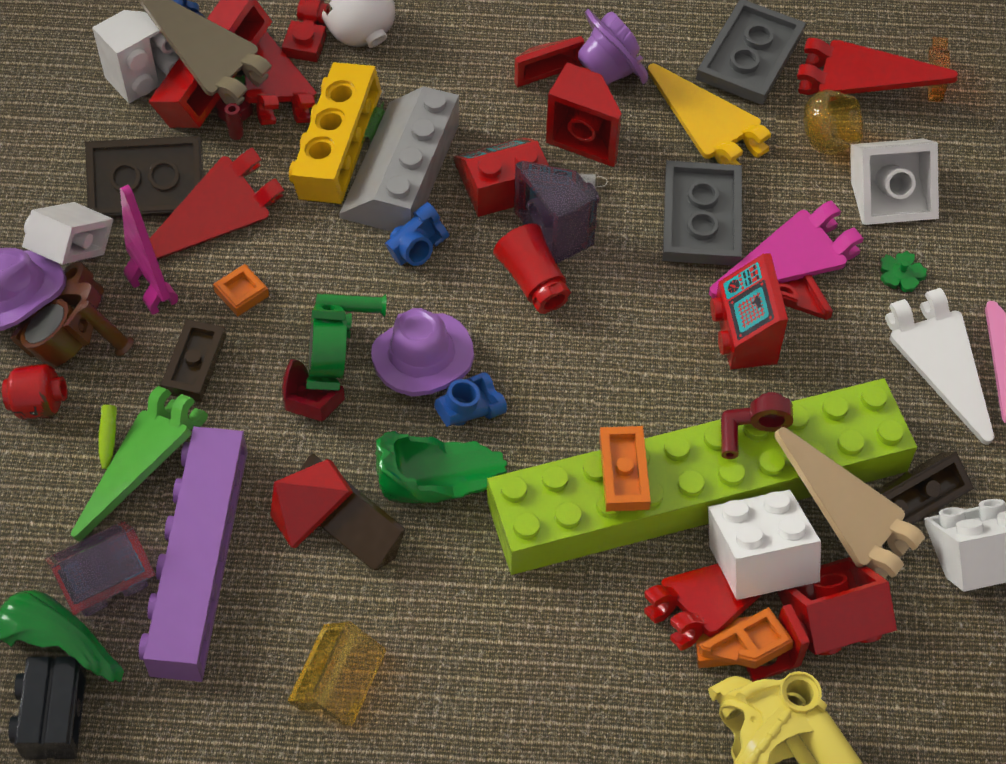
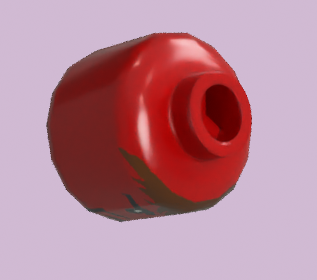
(34, 391)

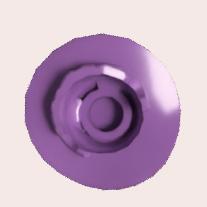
(611, 49)
(26, 284)
(422, 353)

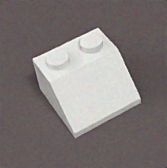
(895, 180)

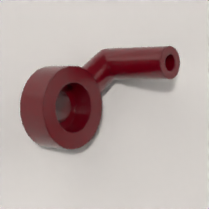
(234, 116)
(765, 413)

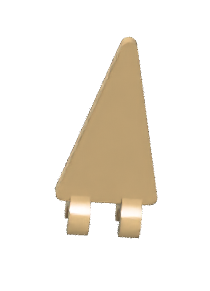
(852, 508)

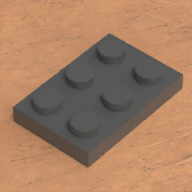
(751, 51)
(702, 213)

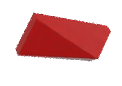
(546, 60)
(307, 499)

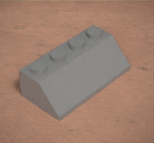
(403, 159)

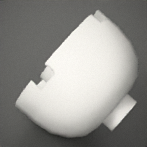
(360, 21)

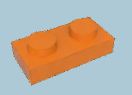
(624, 468)

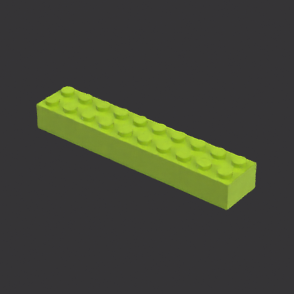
(560, 508)

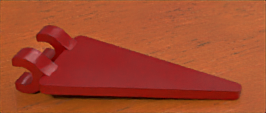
(863, 69)
(282, 85)
(217, 206)
(703, 598)

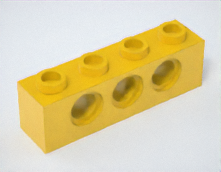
(335, 133)

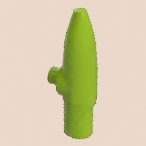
(107, 434)

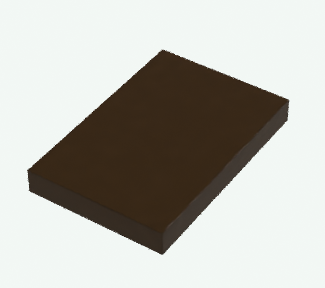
(155, 169)

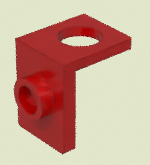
(791, 658)

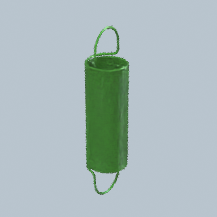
(374, 122)

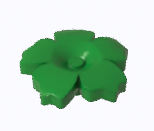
(902, 271)

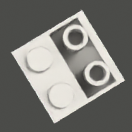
(133, 53)
(971, 544)

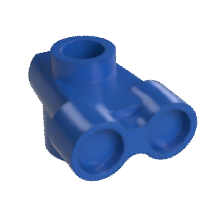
(417, 237)
(470, 400)

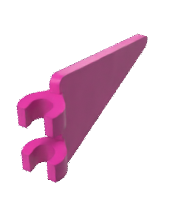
(804, 247)
(142, 255)

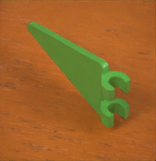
(145, 447)

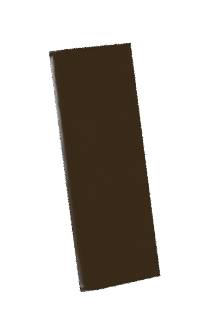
(928, 486)
(363, 527)

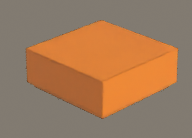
(241, 290)

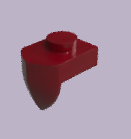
(307, 402)

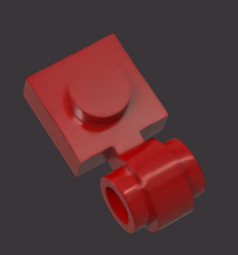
(306, 38)

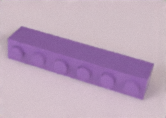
(195, 555)

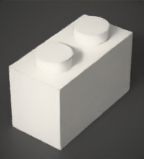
(67, 232)

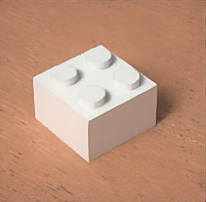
(764, 544)

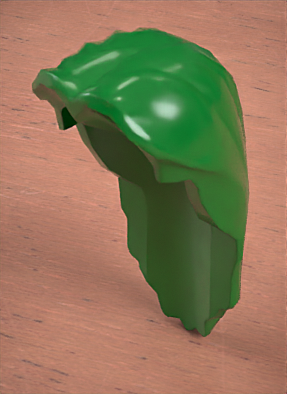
(433, 471)
(46, 623)

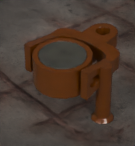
(60, 331)

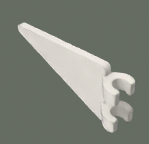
(942, 357)

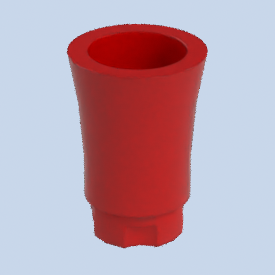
(533, 267)

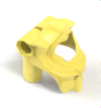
(780, 721)

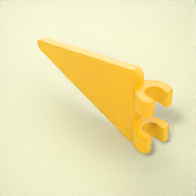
(710, 120)

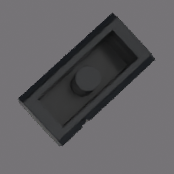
(49, 708)

